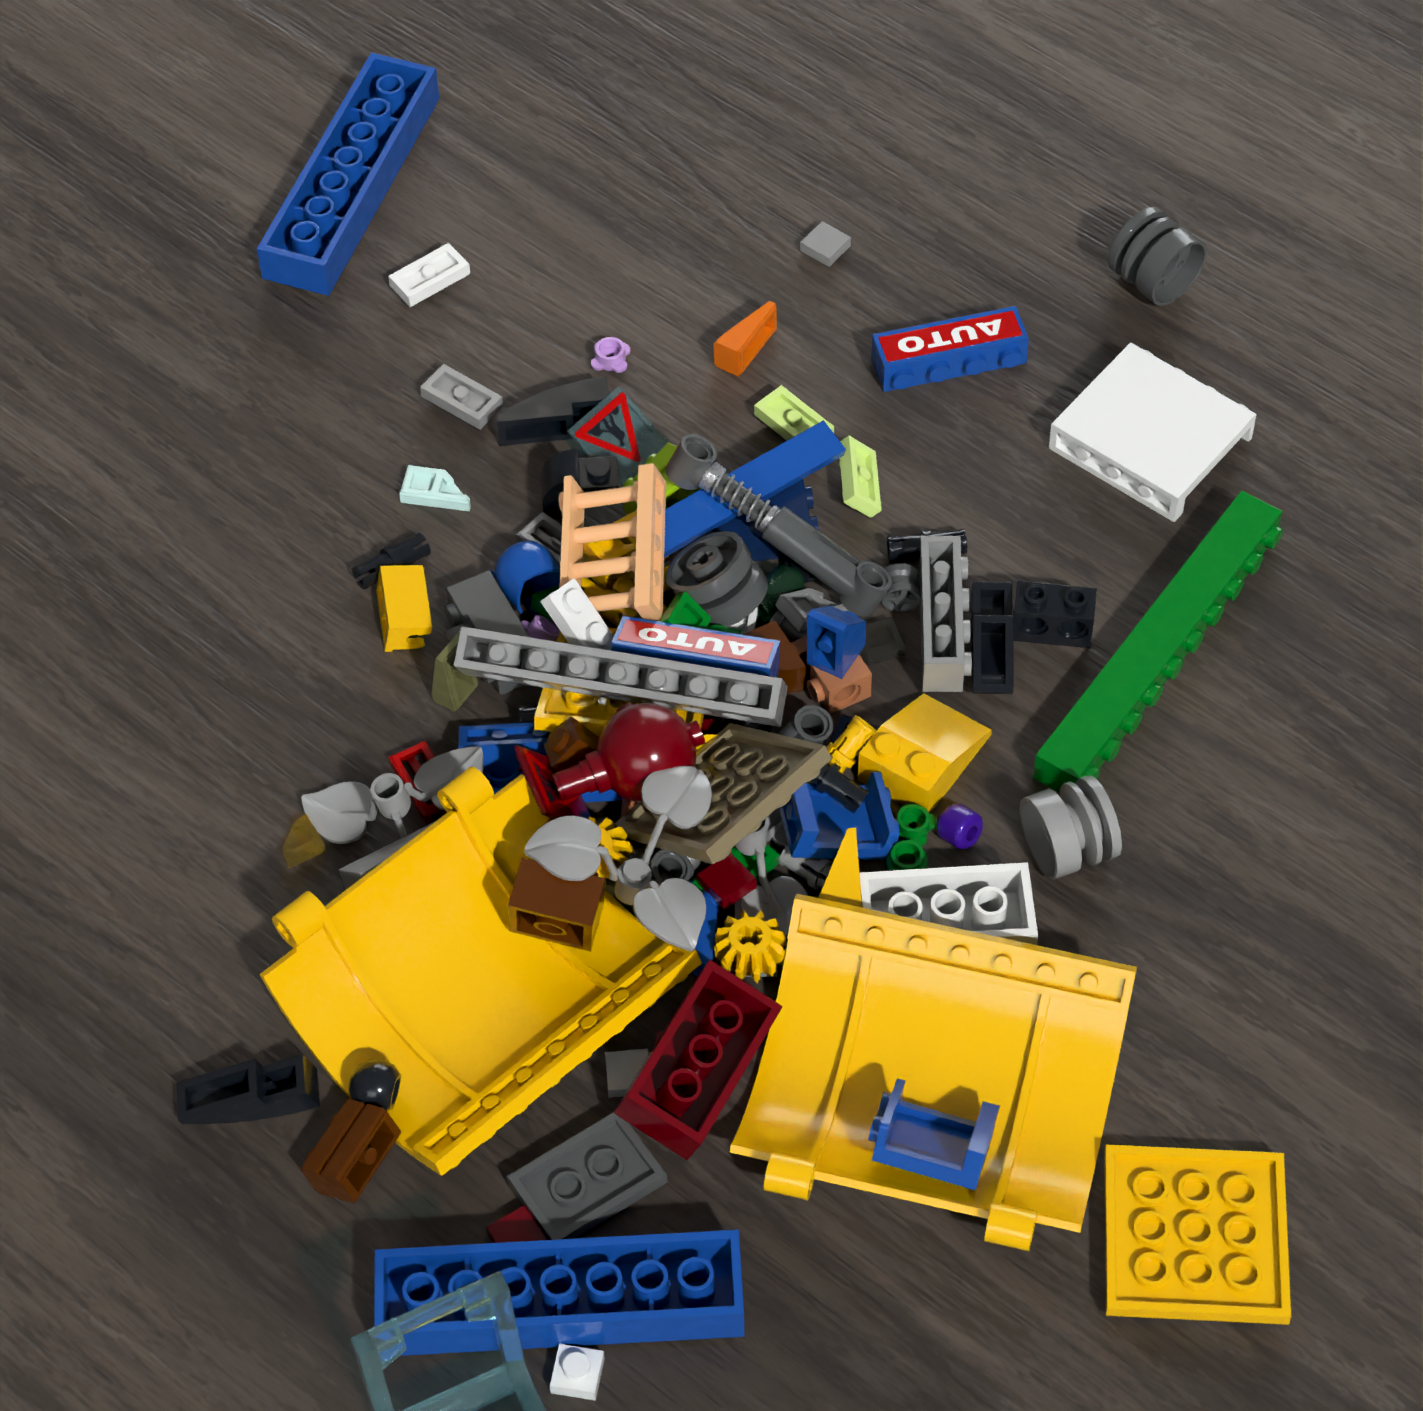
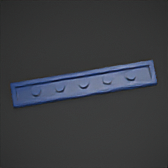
(765, 474)

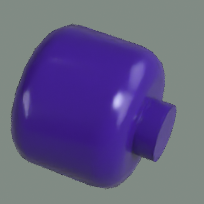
(959, 826)

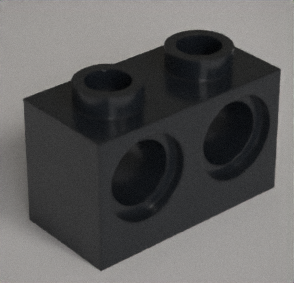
(1054, 614)

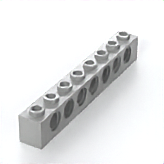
(621, 676)

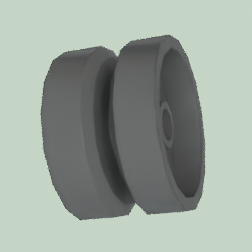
(719, 577)

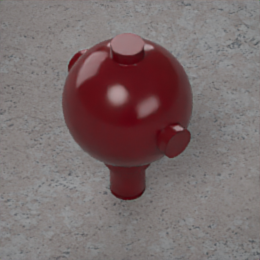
(629, 749)

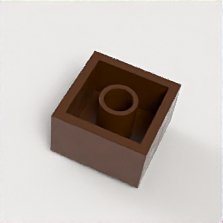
(555, 907)

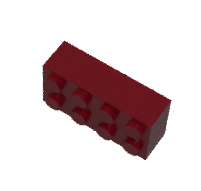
(698, 1060)

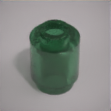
(780, 581)

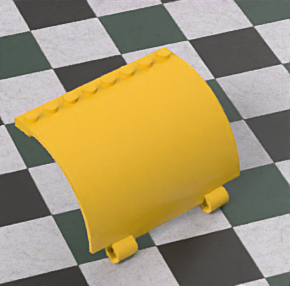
(433, 981)
(962, 1026)

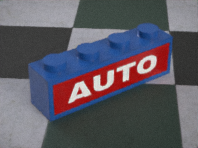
(949, 349)
(697, 646)

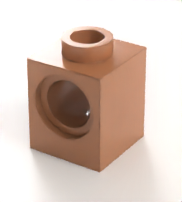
(840, 693)

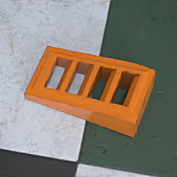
(743, 342)

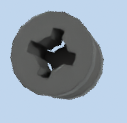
(904, 591)

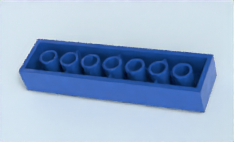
(348, 174)
(573, 1290)

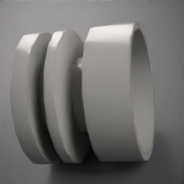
(1070, 827)

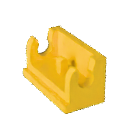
(403, 606)

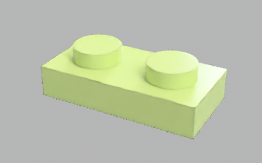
(787, 413)
(860, 477)

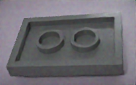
(587, 1179)

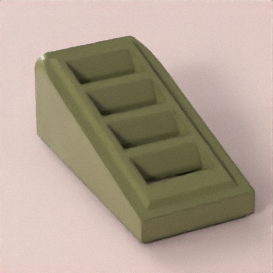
(449, 685)

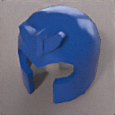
(525, 566)

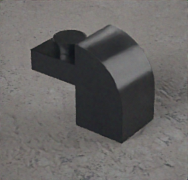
(589, 473)

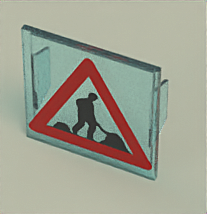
(618, 430)

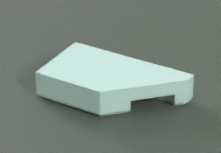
(433, 489)

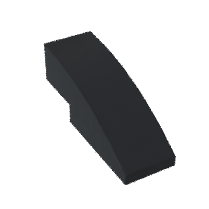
(550, 412)
(992, 638)
(249, 1092)

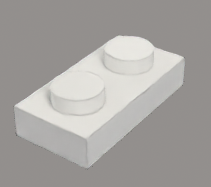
(429, 275)
(577, 617)

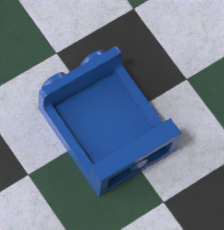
(819, 822)
(931, 1140)

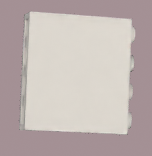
(1149, 430)

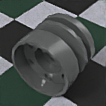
(1157, 256)

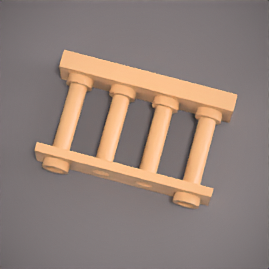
(646, 527)

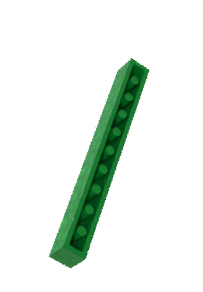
(1159, 643)

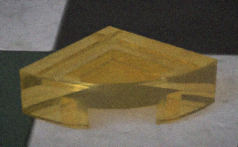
(302, 842)

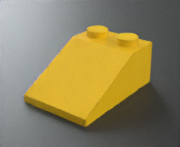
(922, 751)

